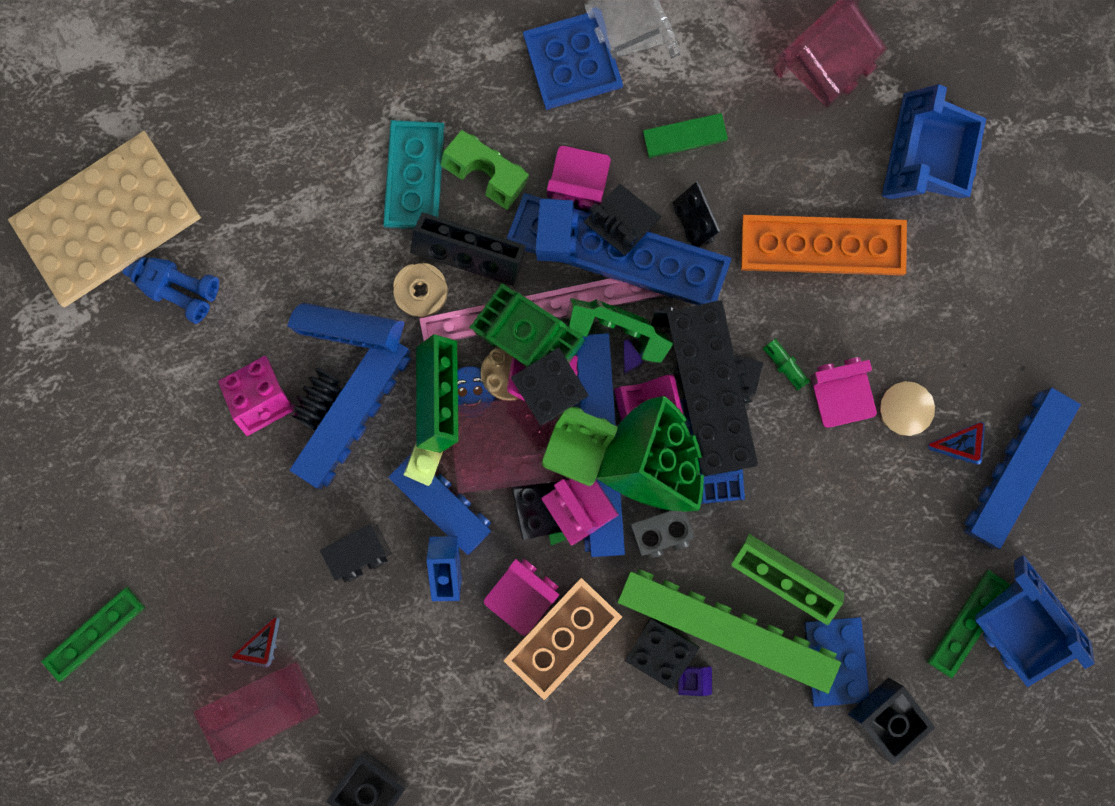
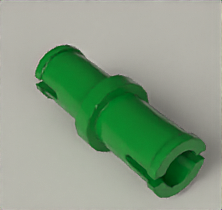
(786, 364)

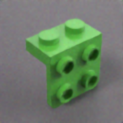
(578, 445)

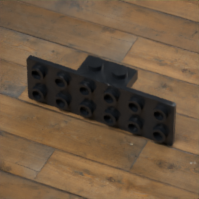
(713, 387)

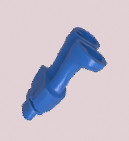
(155, 279)

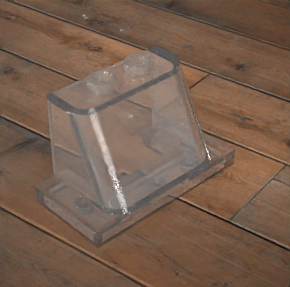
(632, 26)

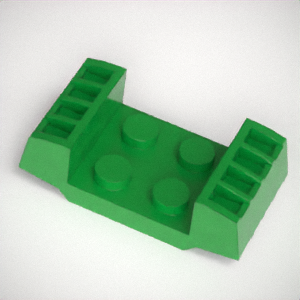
(524, 328)
(652, 344)

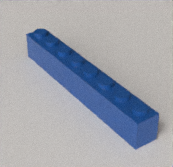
(596, 378)

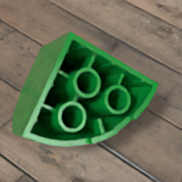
(655, 458)

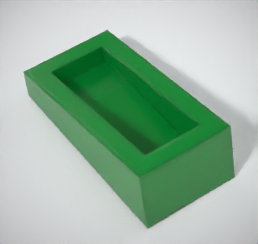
(556, 538)

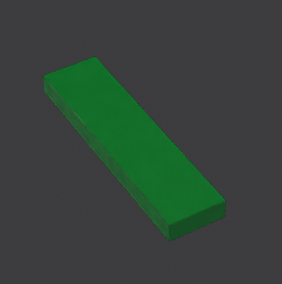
(964, 629)
(93, 634)

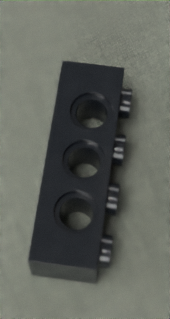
(467, 249)

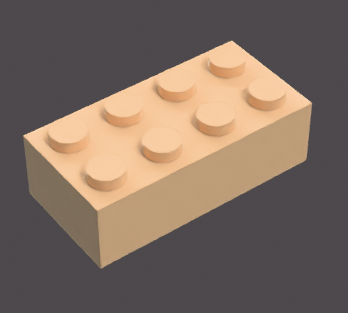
(562, 638)

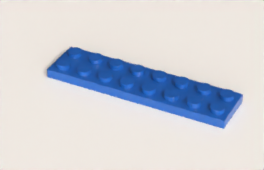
(652, 264)

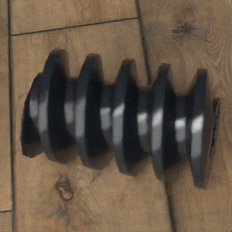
(315, 398)

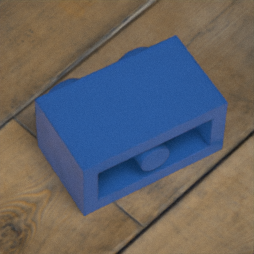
(555, 230)
(444, 568)

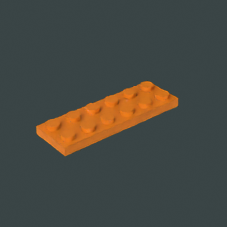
(824, 245)

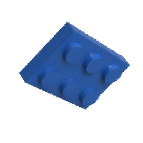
(846, 639)

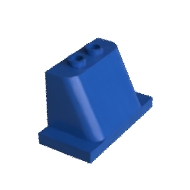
(933, 147)
(1033, 628)

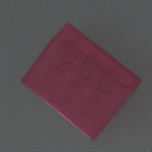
(500, 447)

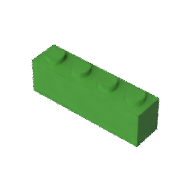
(788, 579)

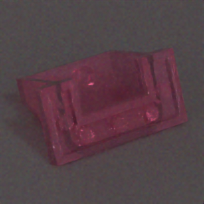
(833, 52)
(257, 712)

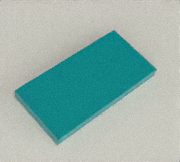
(413, 172)

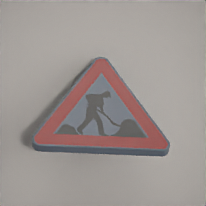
(260, 647)

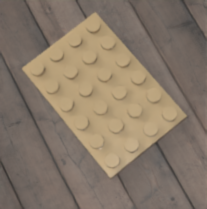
(104, 219)

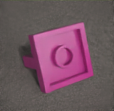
(579, 508)

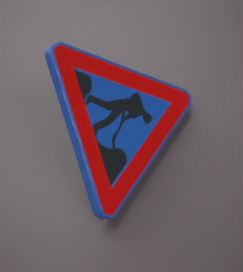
(963, 444)

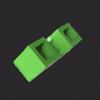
(469, 155)

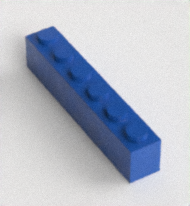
(349, 414)
(1021, 468)

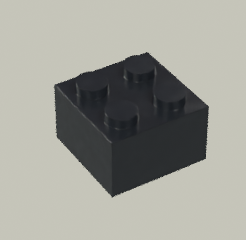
(356, 552)
(891, 721)
(368, 785)

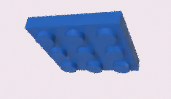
(571, 61)

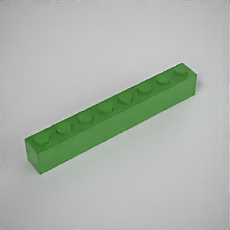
(730, 632)

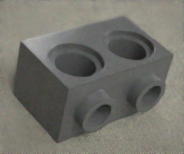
(660, 525)

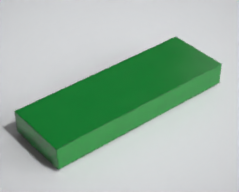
(685, 135)

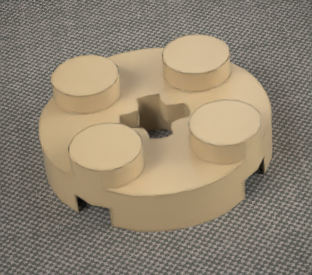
(418, 275)

